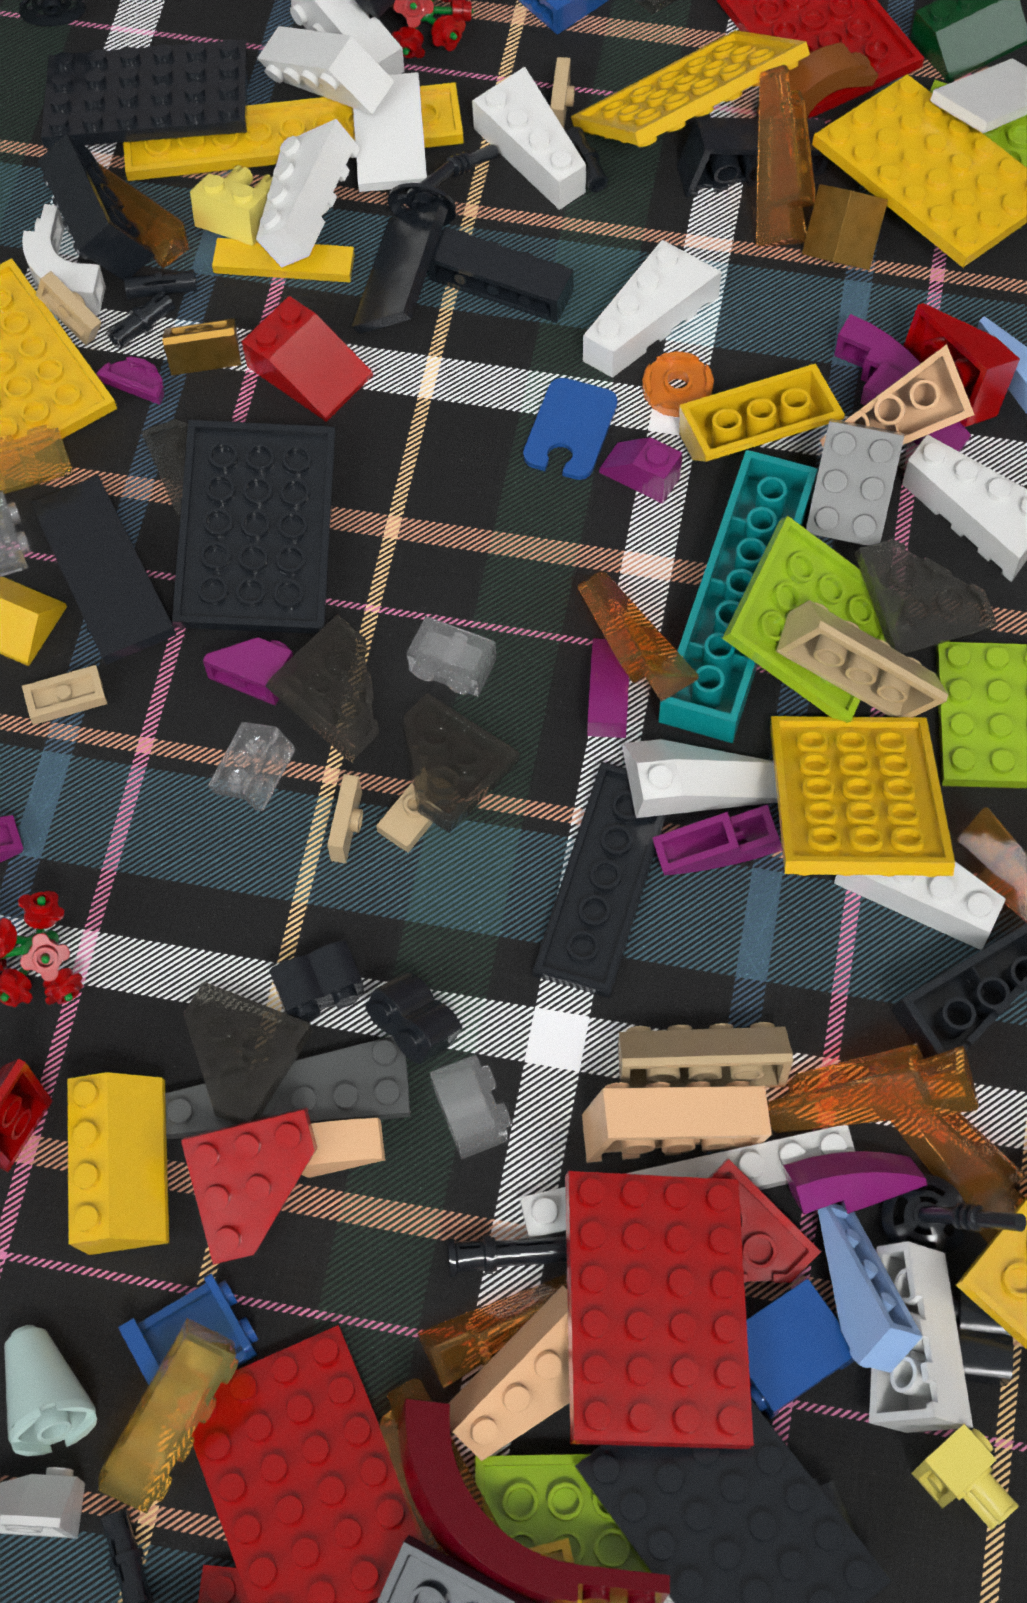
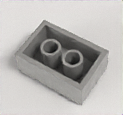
(854, 482)

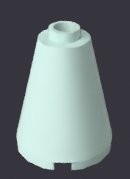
(42, 1395)

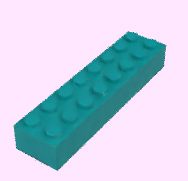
(760, 498)

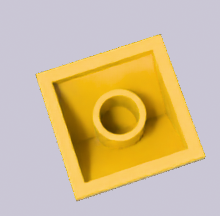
(25, 620)

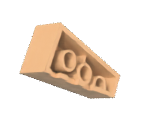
(920, 401)
(674, 1119)
(518, 1384)

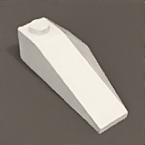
(688, 778)
(42, 1504)

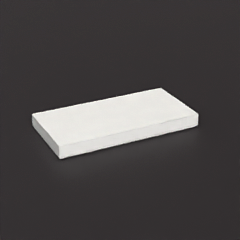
(986, 97)
(392, 138)

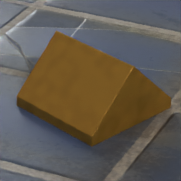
(844, 226)
(202, 346)

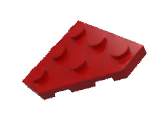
(246, 1177)
(770, 1241)

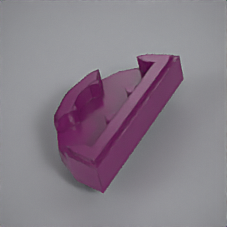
(135, 377)

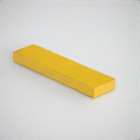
(323, 263)

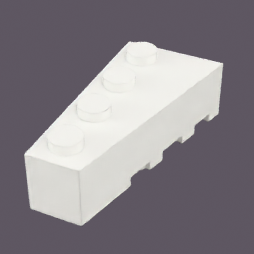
(349, 19)
(326, 66)
(531, 137)
(304, 190)
(651, 303)
(974, 501)
(951, 904)
(929, 1384)

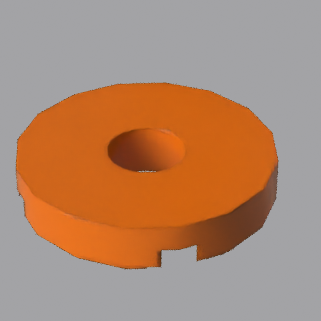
(672, 366)

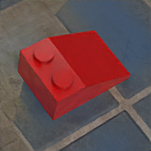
(979, 357)
(305, 359)
(21, 1109)

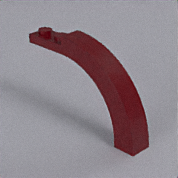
(482, 1546)

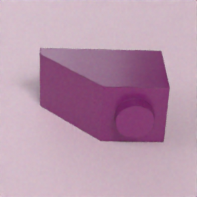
(644, 467)
(248, 666)

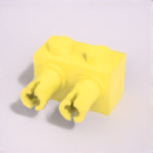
(230, 204)
(963, 1471)

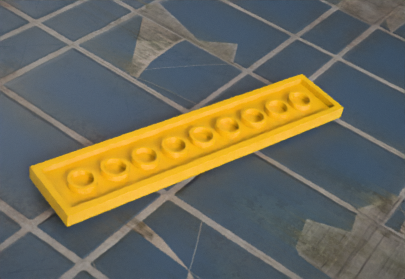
(269, 127)

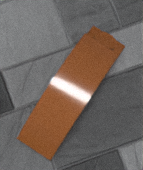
(829, 71)

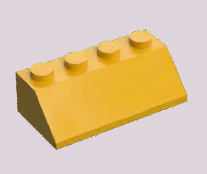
(757, 413)
(117, 1162)

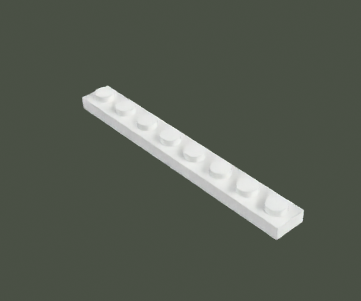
(760, 1163)

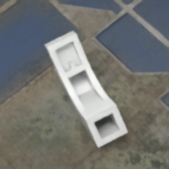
(42, 251)

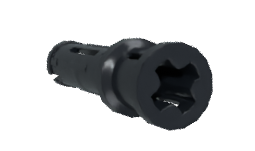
(492, 1254)

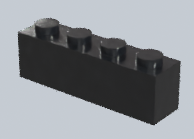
(501, 274)

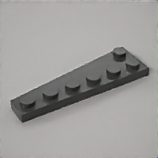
(334, 1086)

